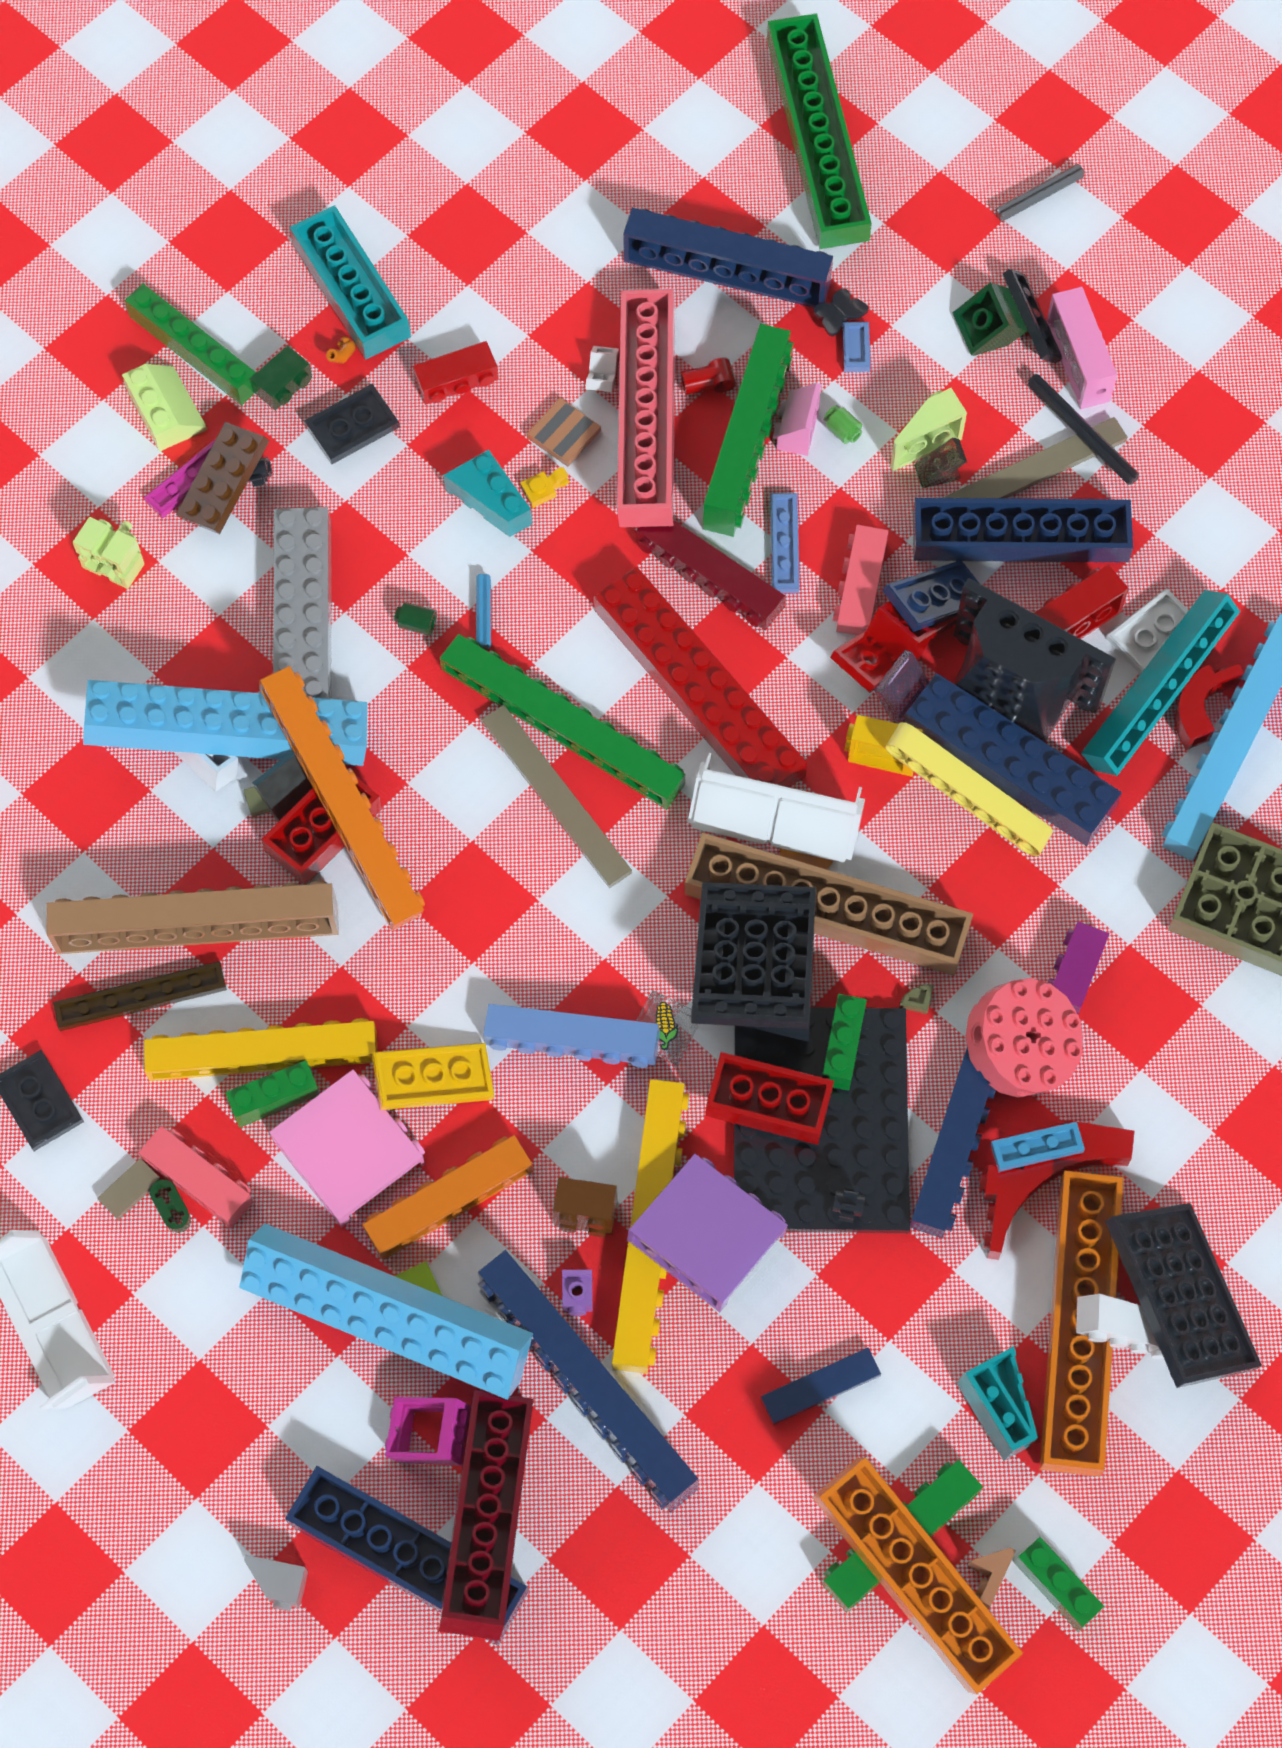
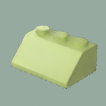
(163, 404)

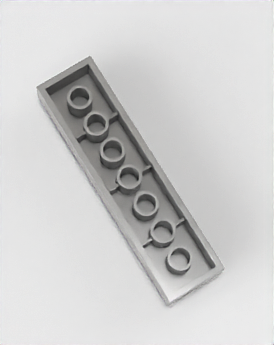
(303, 596)

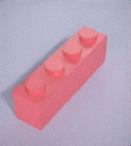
(862, 579)
(197, 1177)

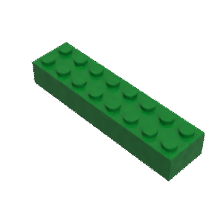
(747, 430)

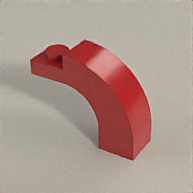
(1190, 716)

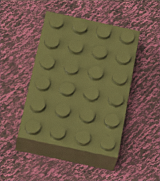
(1235, 899)

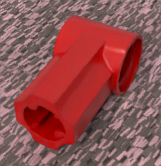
(715, 376)

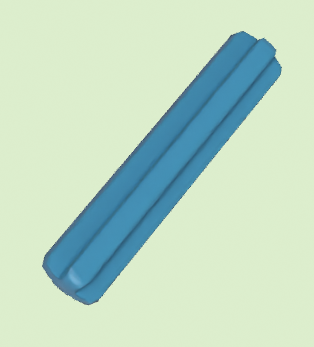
(483, 610)

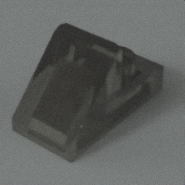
(941, 464)

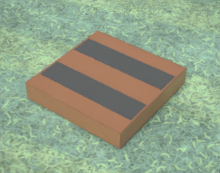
(563, 432)

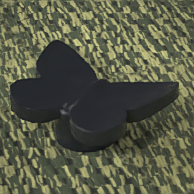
(839, 311)

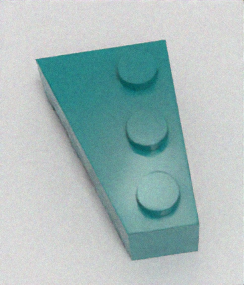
(490, 492)
(1000, 1403)

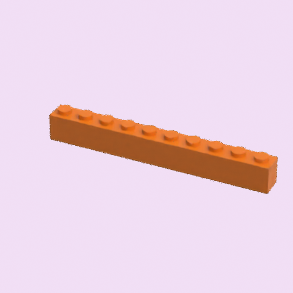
(341, 798)

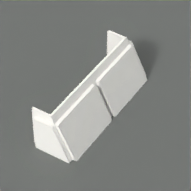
(775, 814)
(50, 1321)

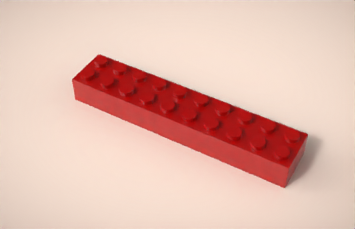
(697, 682)

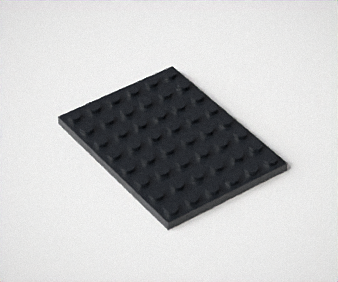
(861, 1135)

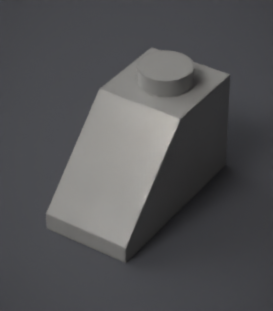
(279, 1581)

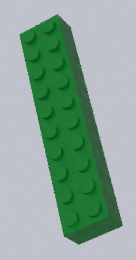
(818, 131)

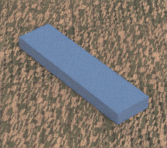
(785, 542)

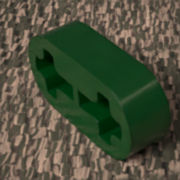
(164, 1209)

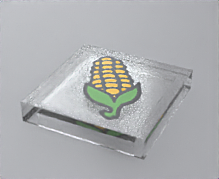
(674, 1025)

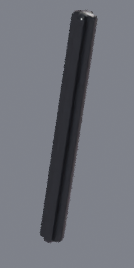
(1083, 429)

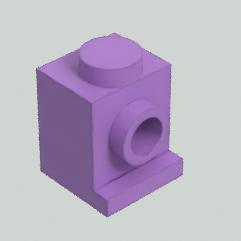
(575, 1280)

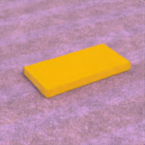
(432, 1076)

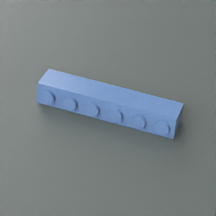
(571, 1035)

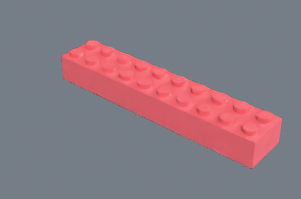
(646, 408)

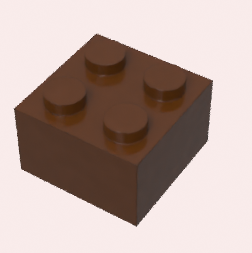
(585, 1206)

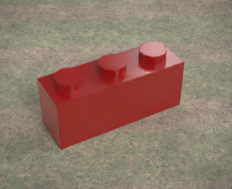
(456, 372)

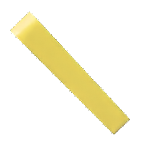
(969, 789)

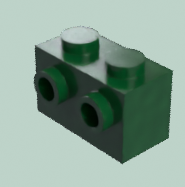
(281, 378)

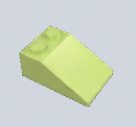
(930, 427)

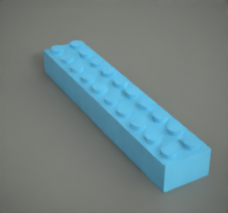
(208, 721)
(385, 1310)

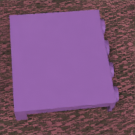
(706, 1231)

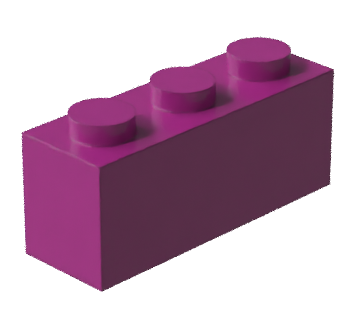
(1079, 962)

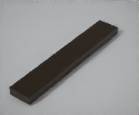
(139, 996)

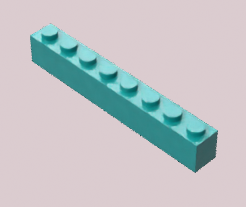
(1160, 682)

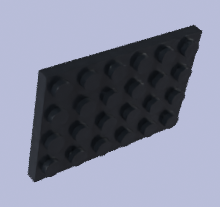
(1183, 1294)

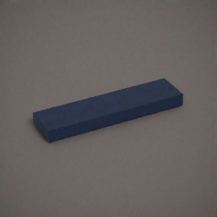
(820, 1386)

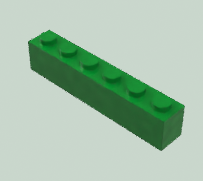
(191, 343)
(931, 1508)

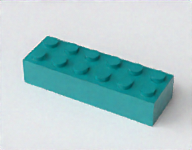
(350, 282)

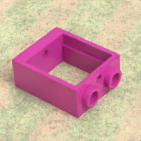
(452, 1433)

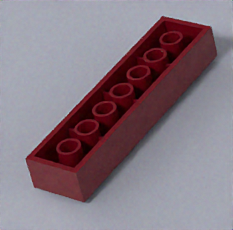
(486, 1516)

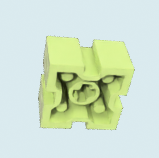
(109, 551)

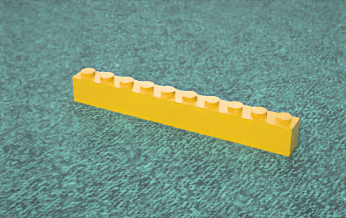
(641, 1274)

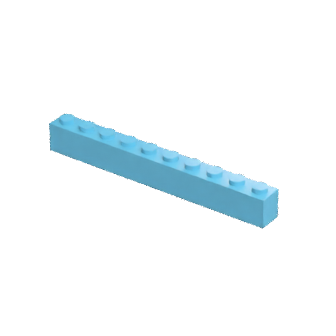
(1228, 748)

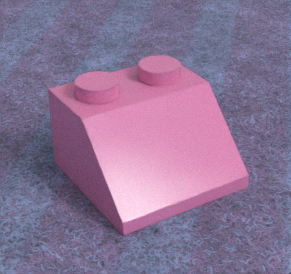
(798, 419)

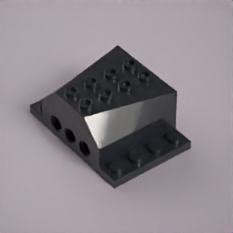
(1025, 662)
(755, 958)

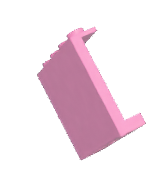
(347, 1146)

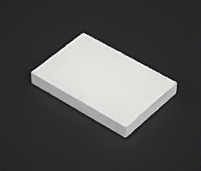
(1147, 629)

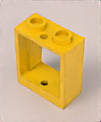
(867, 745)

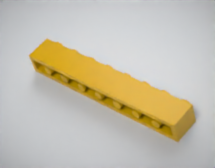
(259, 1050)

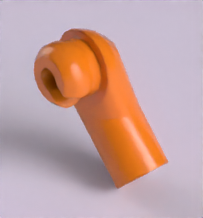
(346, 347)

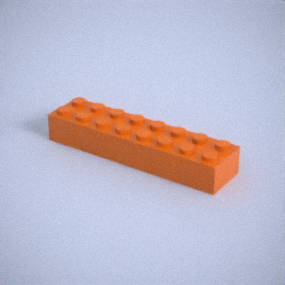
(917, 1575)

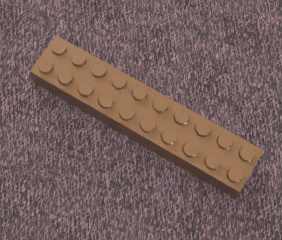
(844, 906)
(192, 918)

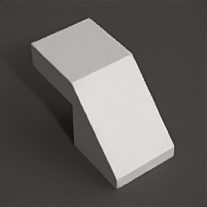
(602, 369)

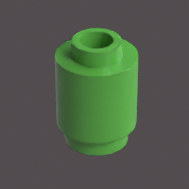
(843, 424)

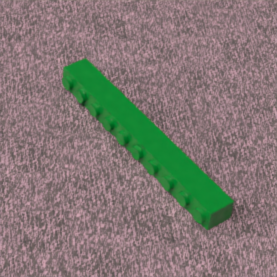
(563, 721)

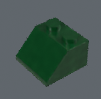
(989, 320)

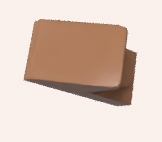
(995, 1568)

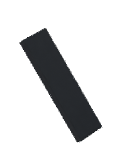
(1032, 316)

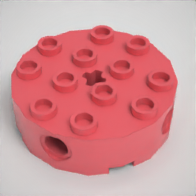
(1024, 1037)

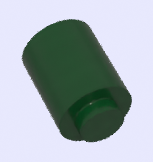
(416, 618)

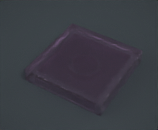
(901, 686)

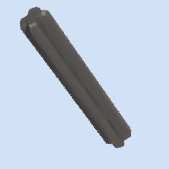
(1039, 192)

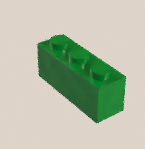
(844, 1040)
(272, 1093)
(1058, 1584)

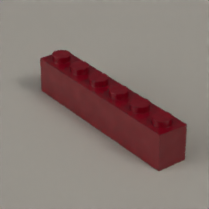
(713, 572)

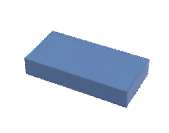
(856, 347)

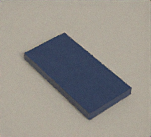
(929, 595)

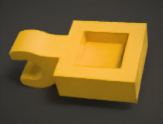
(542, 488)

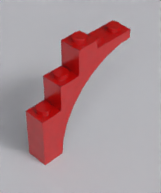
(1014, 1186)

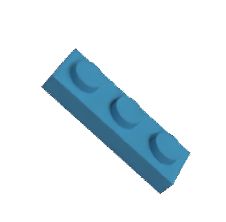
(1037, 1146)

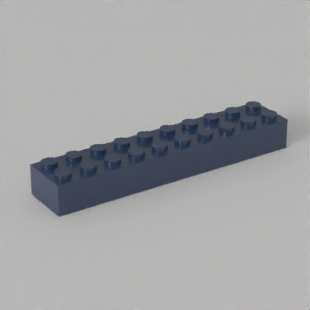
(589, 1383)

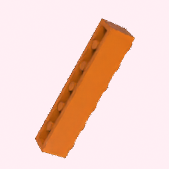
(447, 1197)

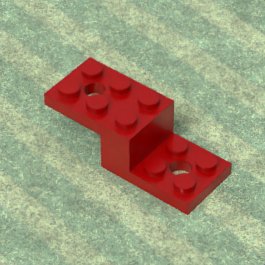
(883, 645)

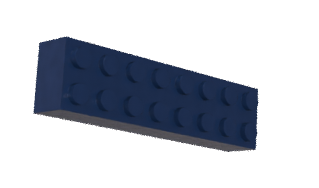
(727, 258)
(1022, 530)
(1014, 760)
(381, 1540)

